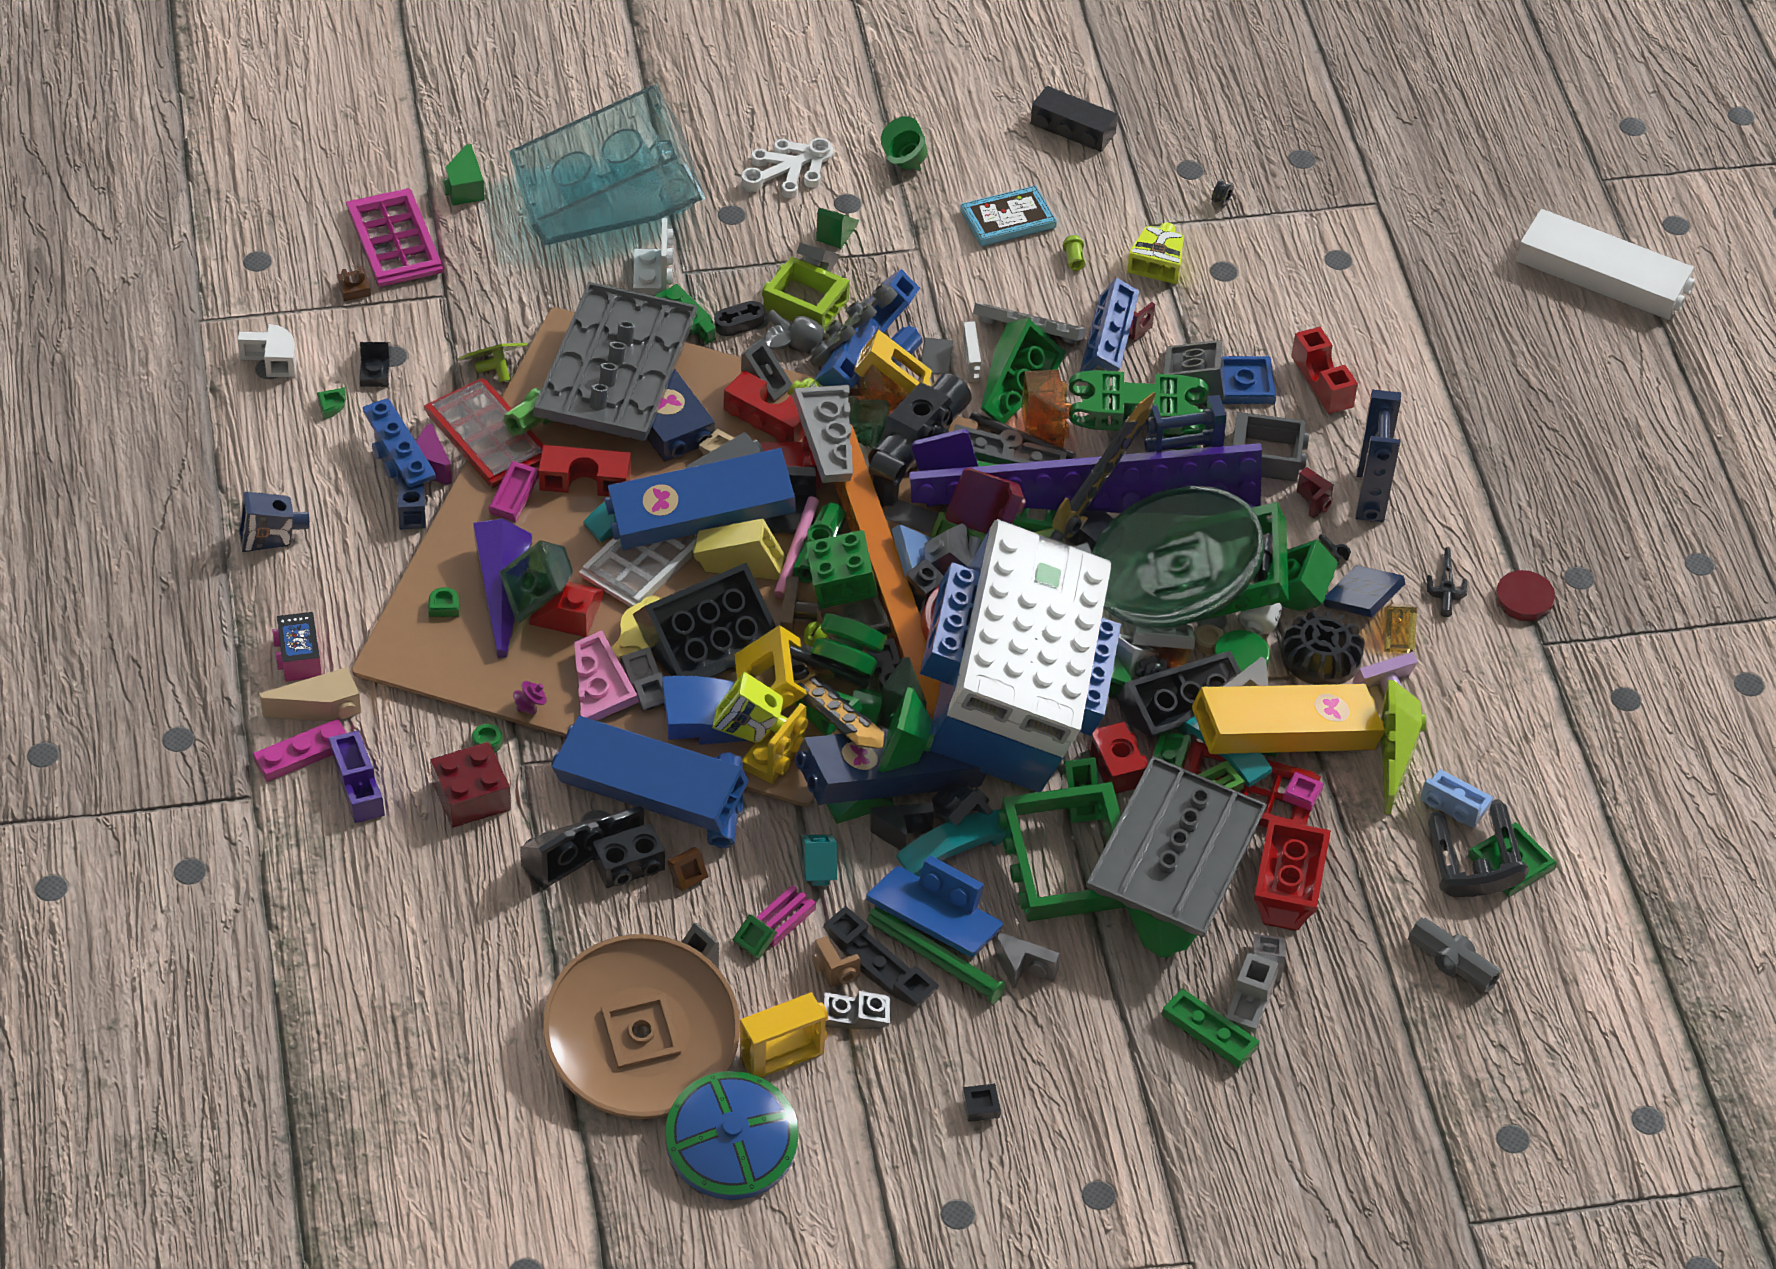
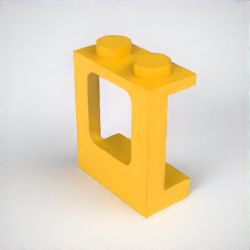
(879, 352)
(769, 651)

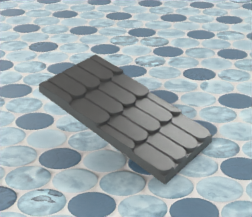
(615, 361)
(1177, 846)

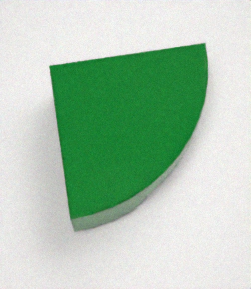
(331, 402)

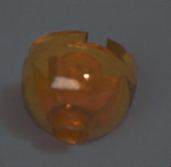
(877, 386)

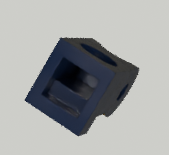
(411, 506)

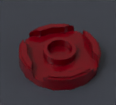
(1525, 595)

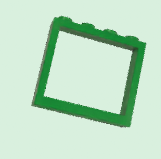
(1260, 593)
(1062, 904)

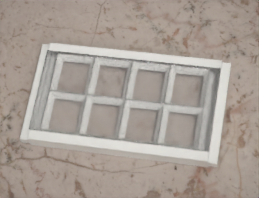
(639, 570)

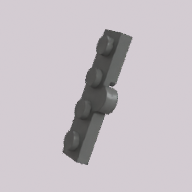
(1007, 448)

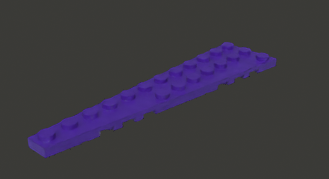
(1135, 477)

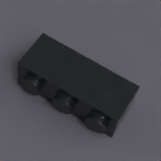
(1074, 118)

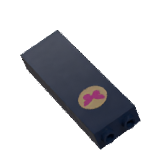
(680, 421)
(846, 772)

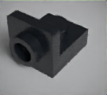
(925, 579)

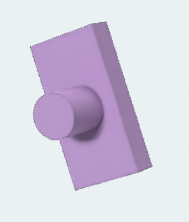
(1386, 670)

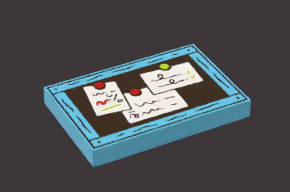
(1008, 215)

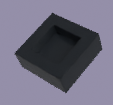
(981, 1102)

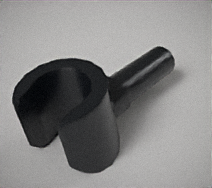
(1336, 550)

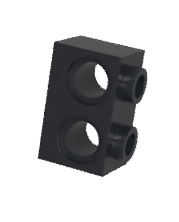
(628, 855)

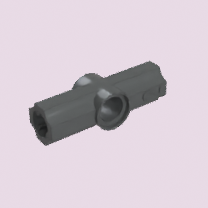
(1454, 955)

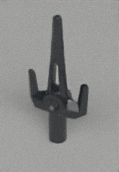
(1446, 589)

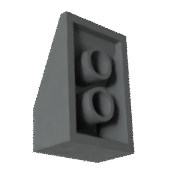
(1200, 361)

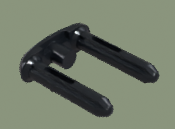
(1483, 880)

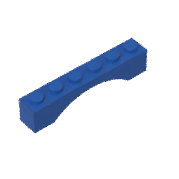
(841, 364)

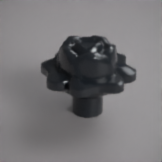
(1151, 666)

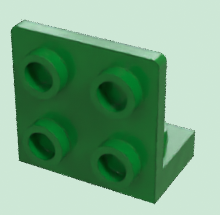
(841, 569)

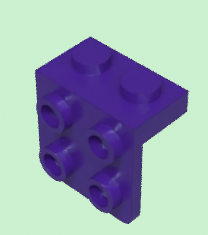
(944, 452)

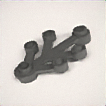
(857, 315)

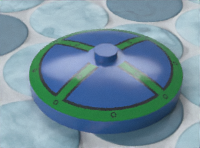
(731, 1135)

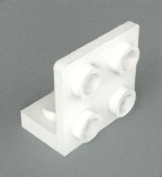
(650, 265)

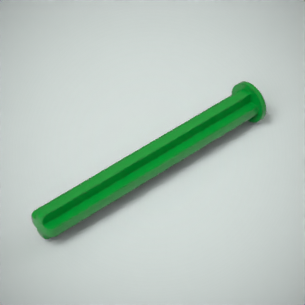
(937, 954)

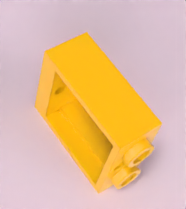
(783, 1035)

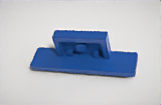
(396, 445)

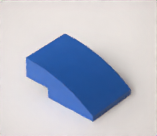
(691, 708)

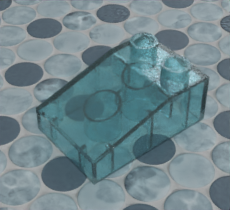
(608, 170)

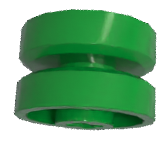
(850, 641)

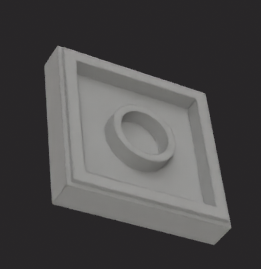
(1171, 637)

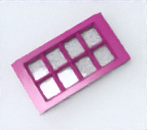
(394, 237)

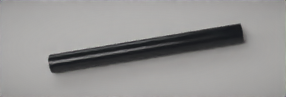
(999, 427)

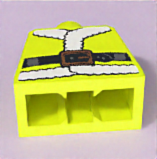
(1157, 254)
(749, 710)

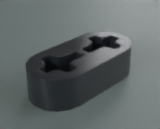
(739, 318)

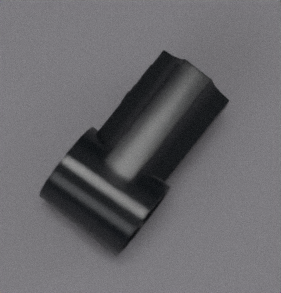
(887, 477)

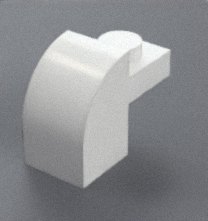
(274, 347)

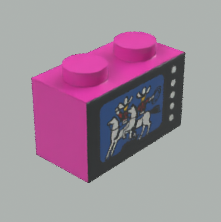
(298, 646)

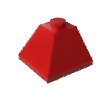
(570, 610)

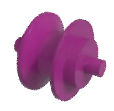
(530, 697)

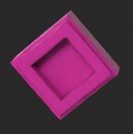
(1303, 791)

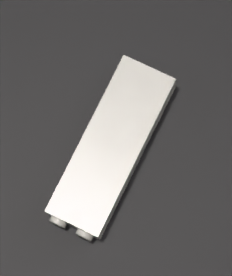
(1606, 264)

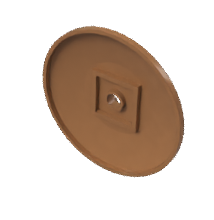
(629, 985)

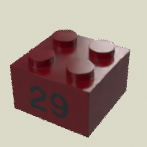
(470, 784)

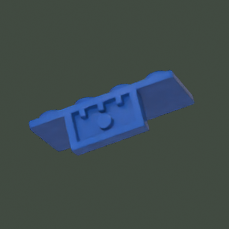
(939, 903)

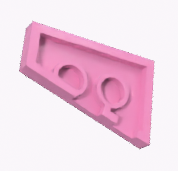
(601, 678)

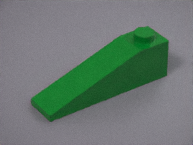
(1019, 350)

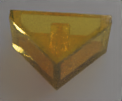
(1399, 627)

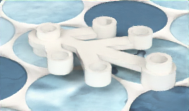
(816, 152)

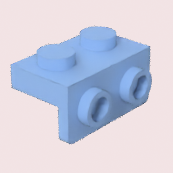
(1456, 798)

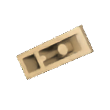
(316, 698)

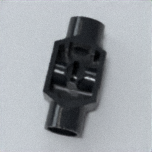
(922, 415)

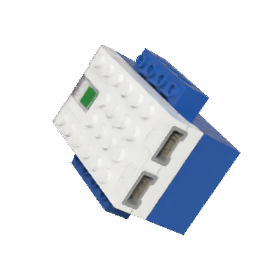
(1020, 654)

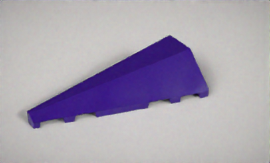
(497, 546)

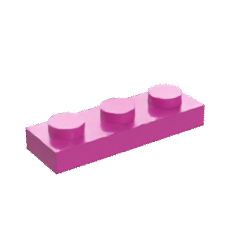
(297, 751)

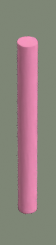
(796, 545)

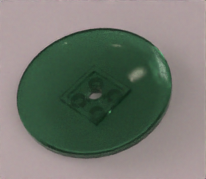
(1191, 525)

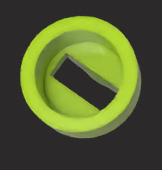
(811, 628)

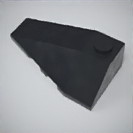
(1166, 698)

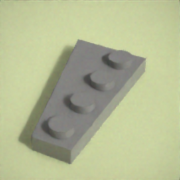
(1067, 332)
(827, 428)

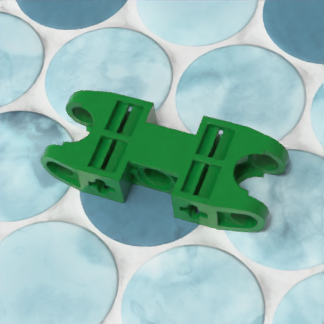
(1127, 395)

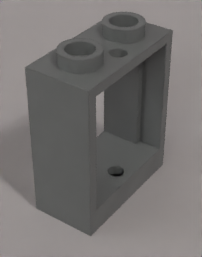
(1276, 430)

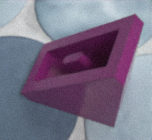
(435, 454)

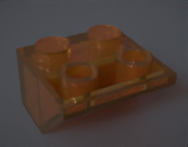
(1045, 406)

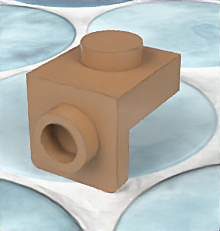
(829, 963)

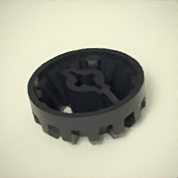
(1320, 657)

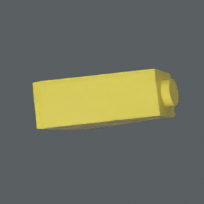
(737, 544)

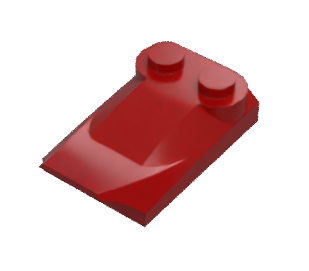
(1290, 873)

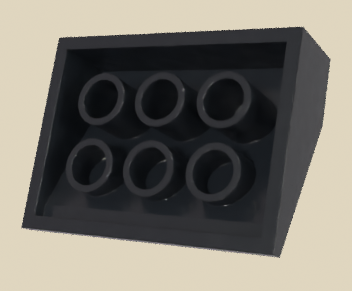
(706, 623)

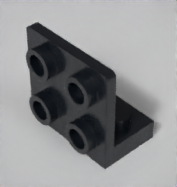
(804, 486)

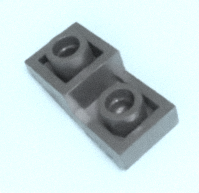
(862, 1012)

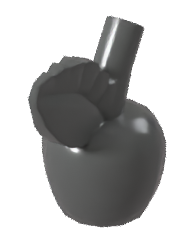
(800, 335)

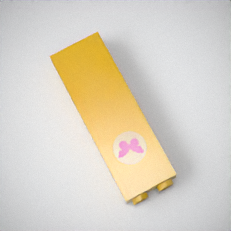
(1288, 718)

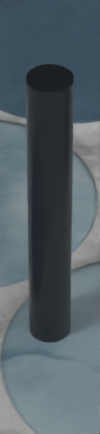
(821, 663)

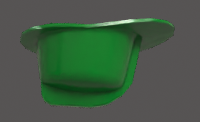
(904, 143)

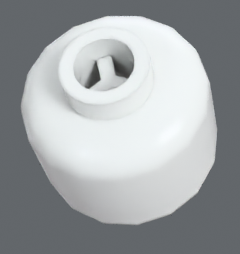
(1261, 619)

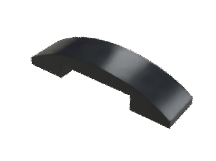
(877, 962)

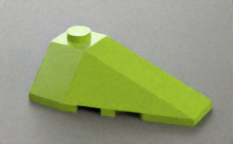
(1402, 729)

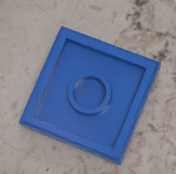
(1249, 380)

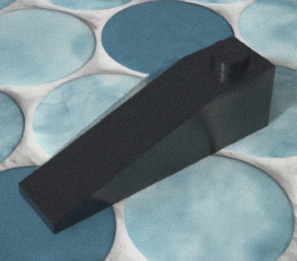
(570, 847)

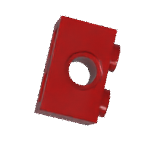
(1117, 756)

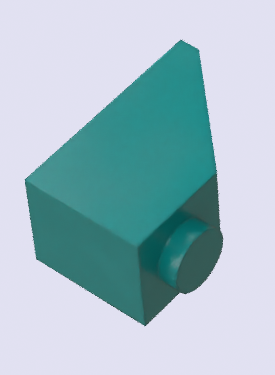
(819, 858)

